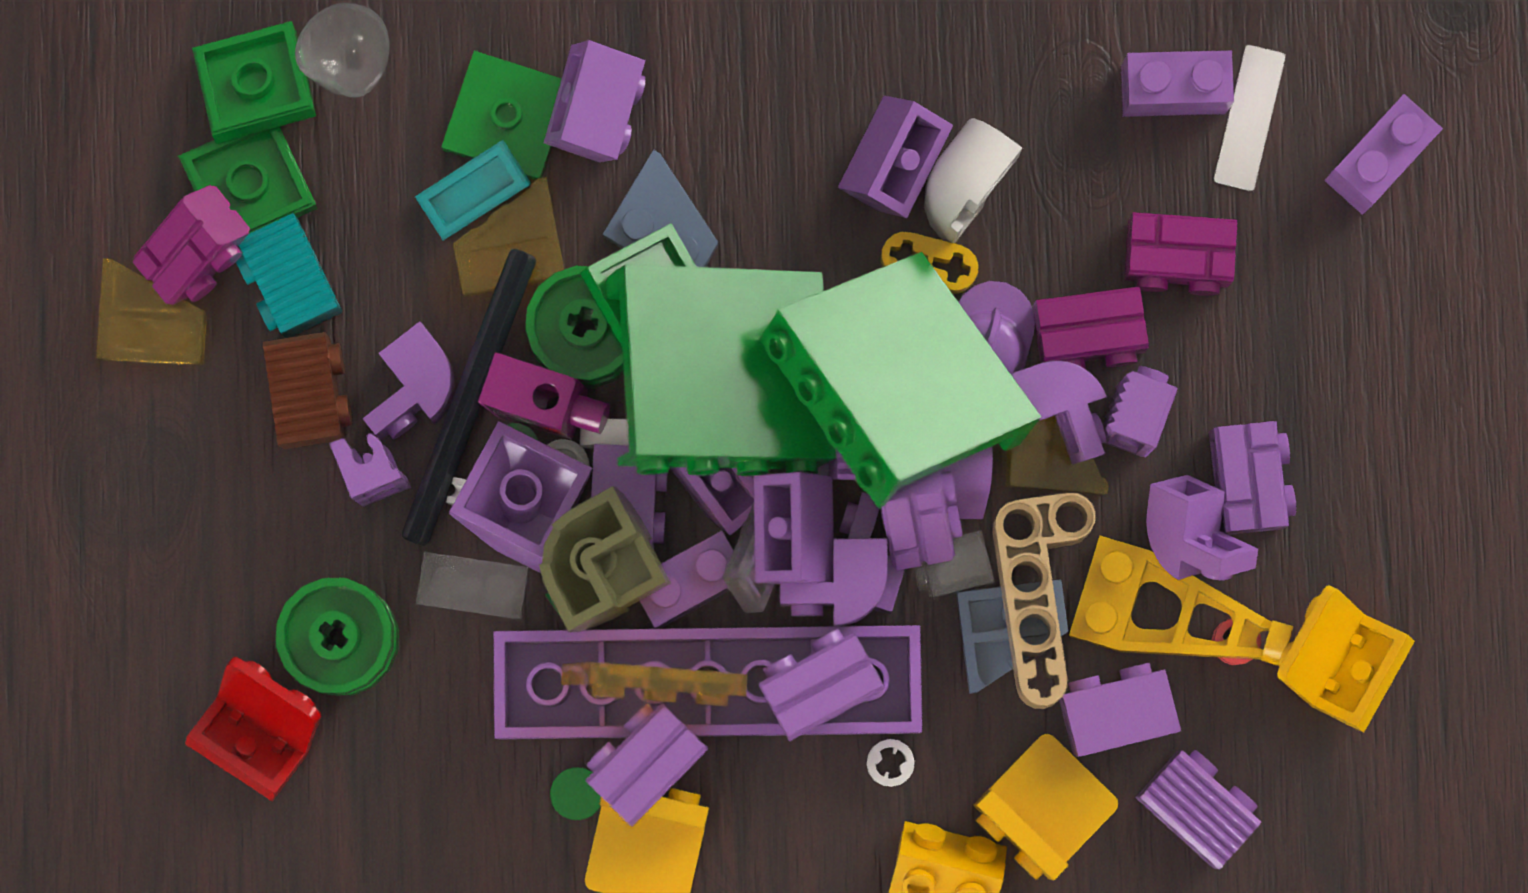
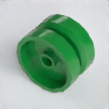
(551, 330)
(306, 632)

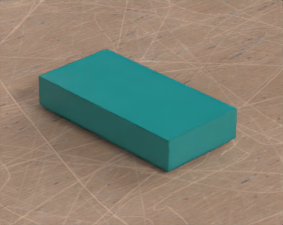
(473, 190)

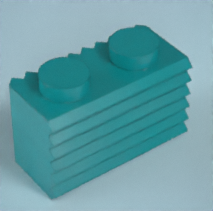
(288, 277)

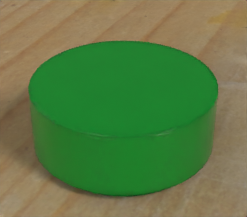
(573, 795)

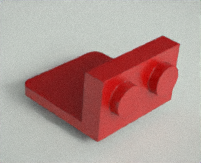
(256, 728)

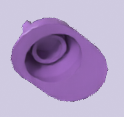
(1003, 319)

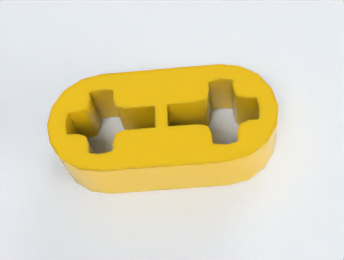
(936, 251)

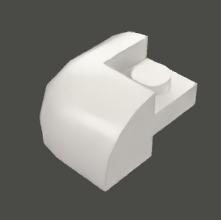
(966, 177)

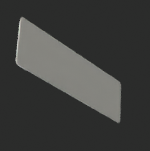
(1249, 118)

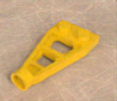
(1110, 598)

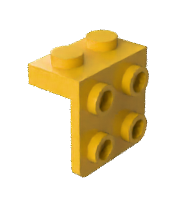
(1343, 659)
(1045, 807)
(652, 854)
(946, 862)

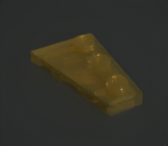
(656, 682)

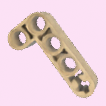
(1041, 602)

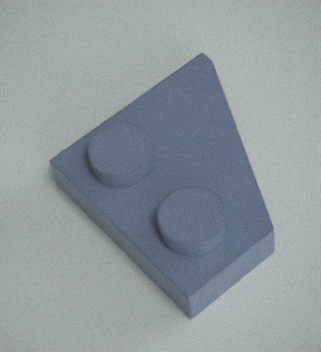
(654, 203)
(986, 633)

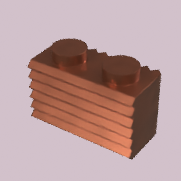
(306, 390)

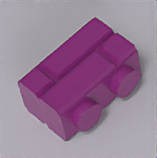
(192, 246)
(1180, 251)
(1092, 327)

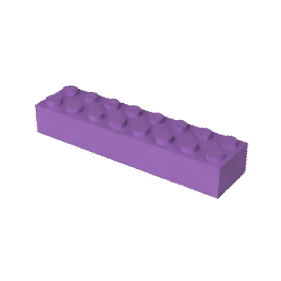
(536, 705)

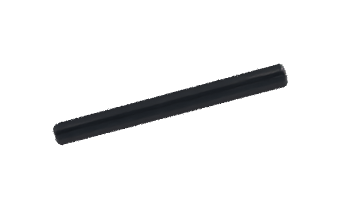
(465, 403)

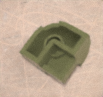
(599, 561)

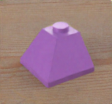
(518, 494)

